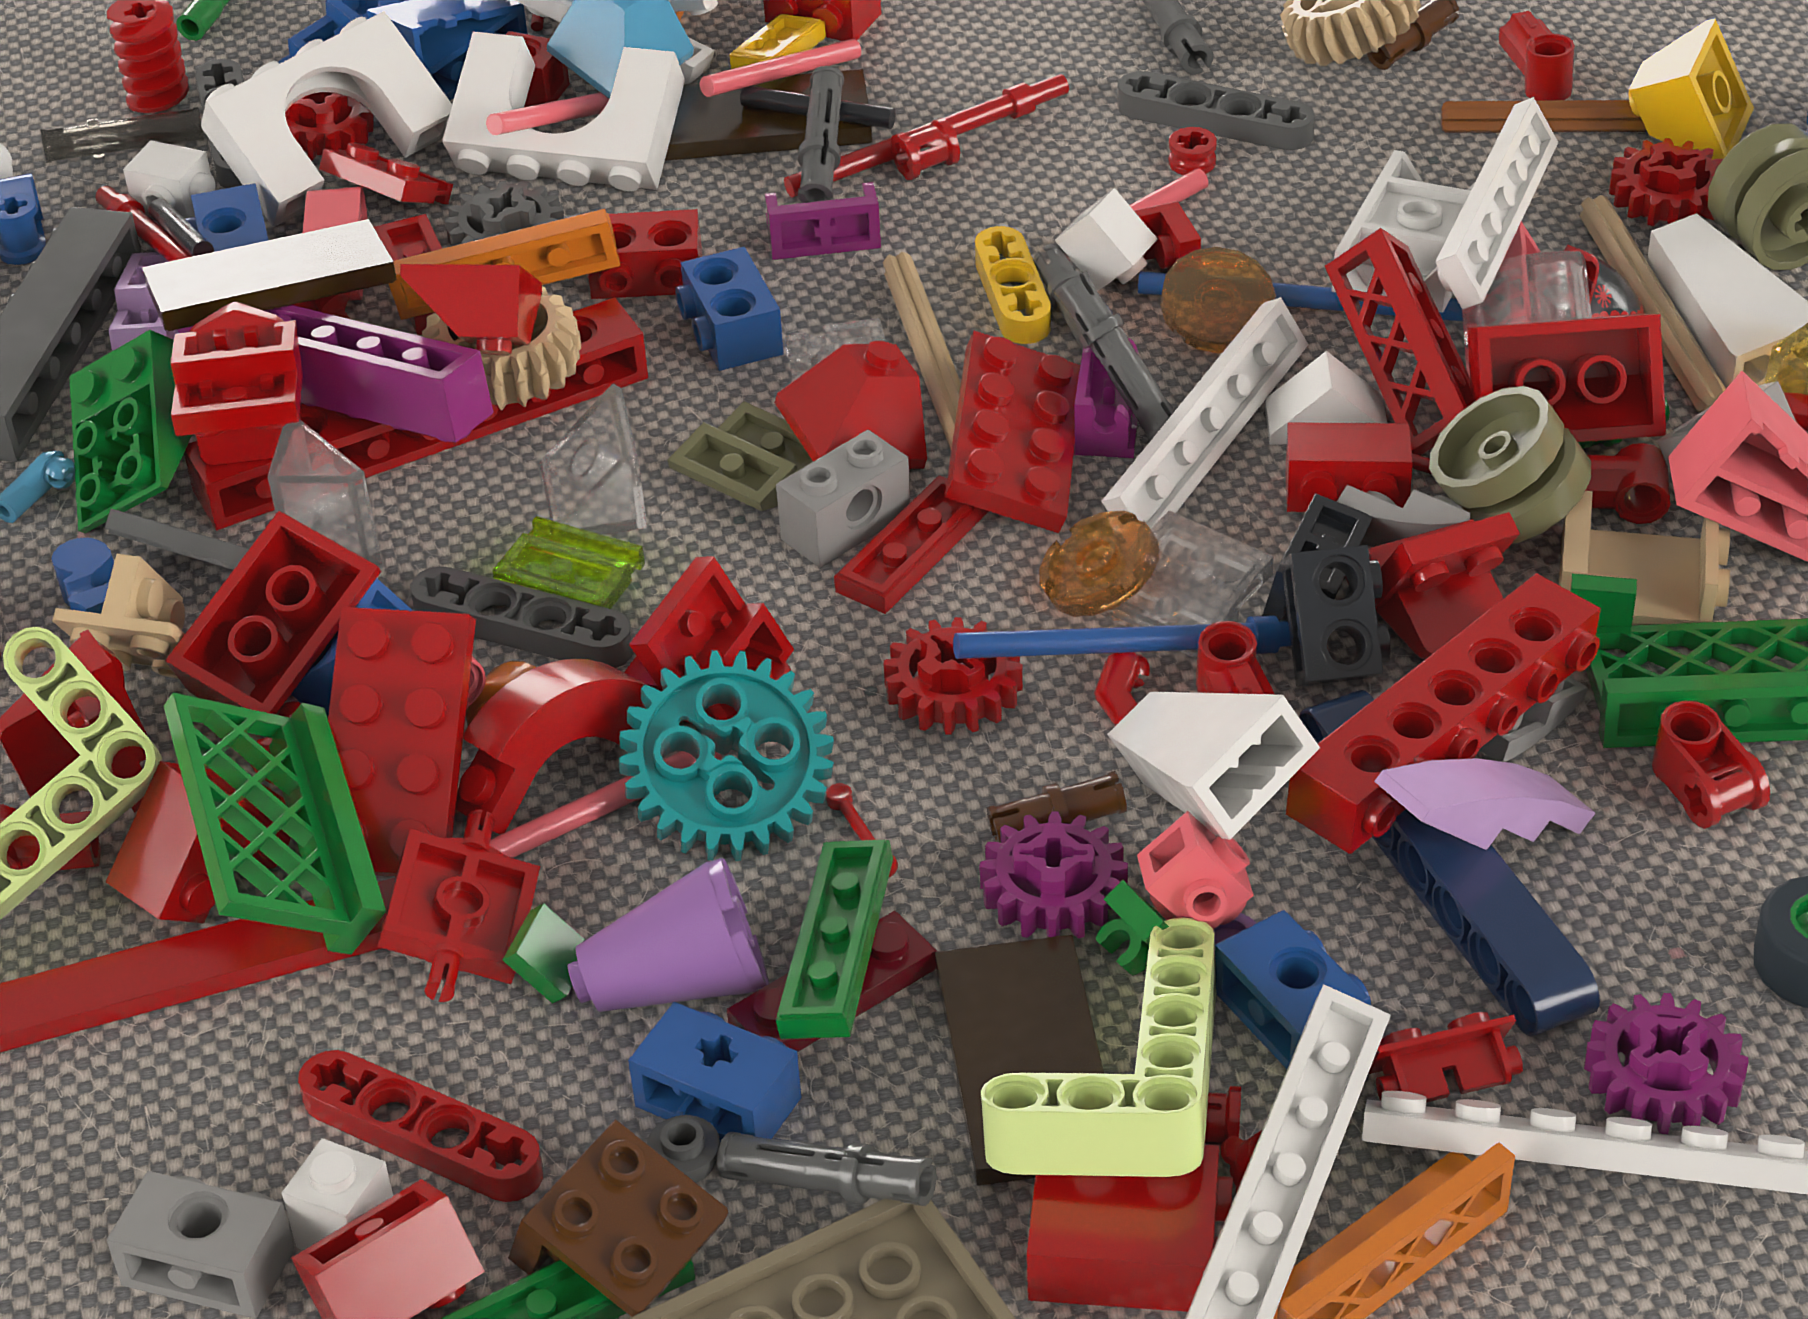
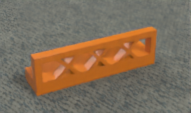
(546, 251)
(1400, 1238)

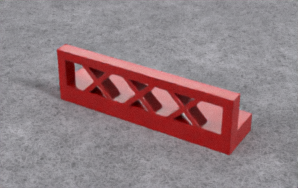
(1417, 320)

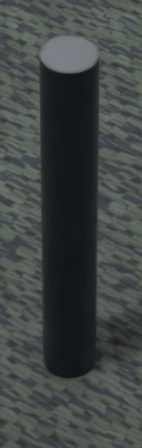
(798, 104)
(179, 228)

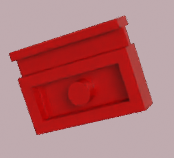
(386, 176)

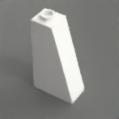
(1724, 297)
(1214, 752)

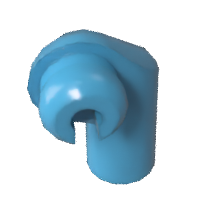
(46, 471)

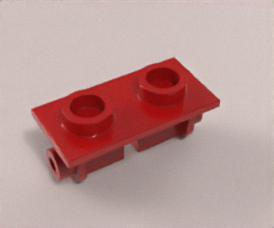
(1470, 1047)

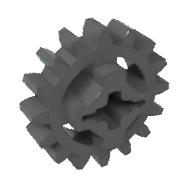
(500, 212)

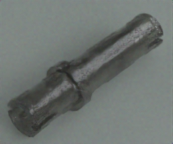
(121, 134)

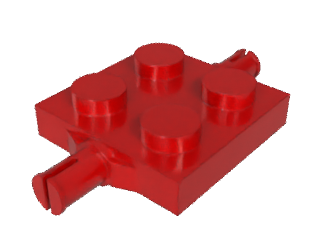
(458, 905)

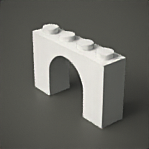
(362, 62)
(617, 148)

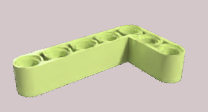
(88, 772)
(1122, 1122)

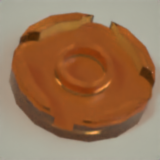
(1213, 296)
(1099, 564)

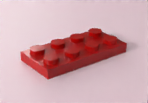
(1014, 432)
(401, 721)

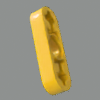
(1008, 299)

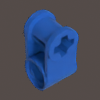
(20, 220)

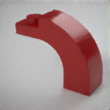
(534, 720)

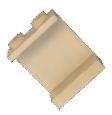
(1674, 574)

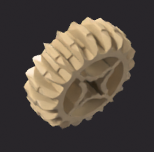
(1344, 28)
(530, 367)

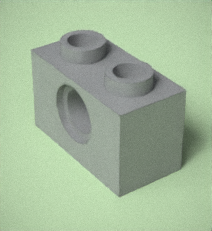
(843, 498)
(201, 1243)

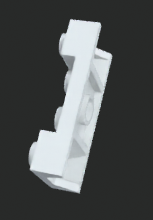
(1411, 212)

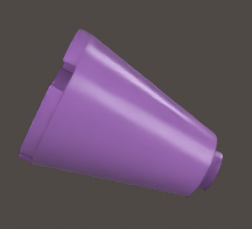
(673, 947)

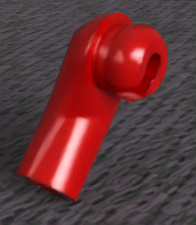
(1117, 681)

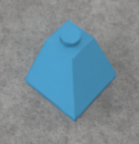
(597, 31)

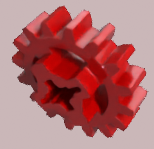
(328, 122)
(1663, 181)
(947, 687)

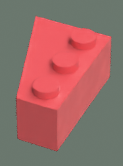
(1747, 468)

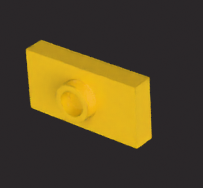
(779, 38)

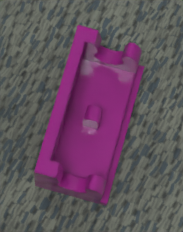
(823, 225)
(1102, 417)

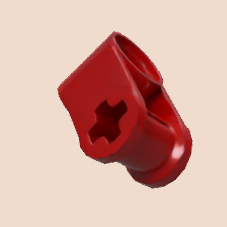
(1704, 764)

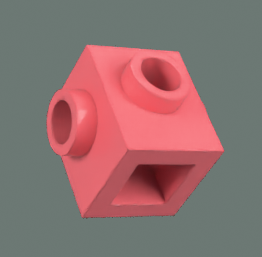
(1195, 873)

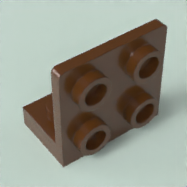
(620, 1221)

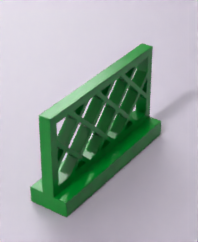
(1751, 698)
(316, 815)

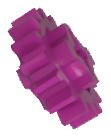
(1052, 875)
(1666, 1063)

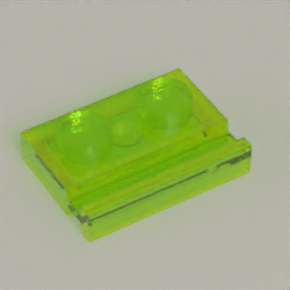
(571, 563)

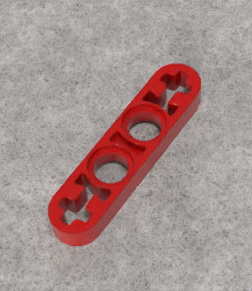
(412, 1133)

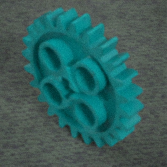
(687, 795)

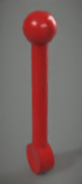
(840, 798)

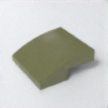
(743, 456)

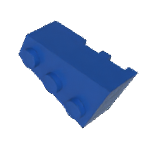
(443, 30)

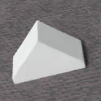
(1322, 394)

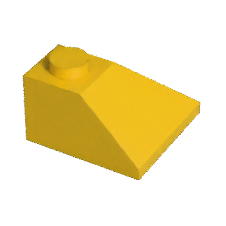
(1693, 92)

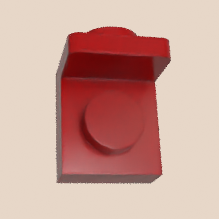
(1173, 233)

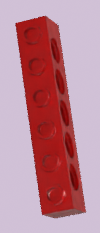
(1445, 708)

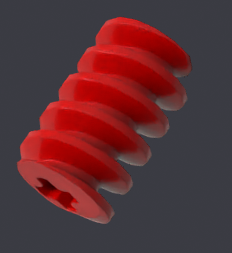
(148, 54)

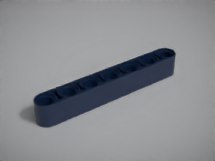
(1481, 908)

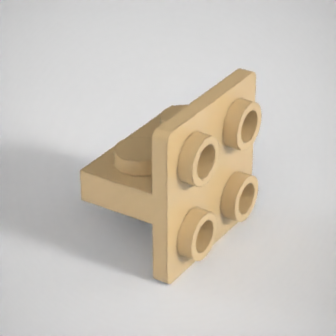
(138, 618)

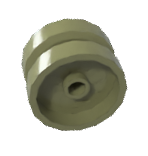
(1763, 195)
(1511, 458)

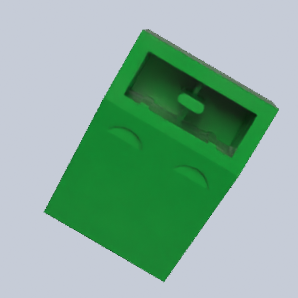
(124, 428)

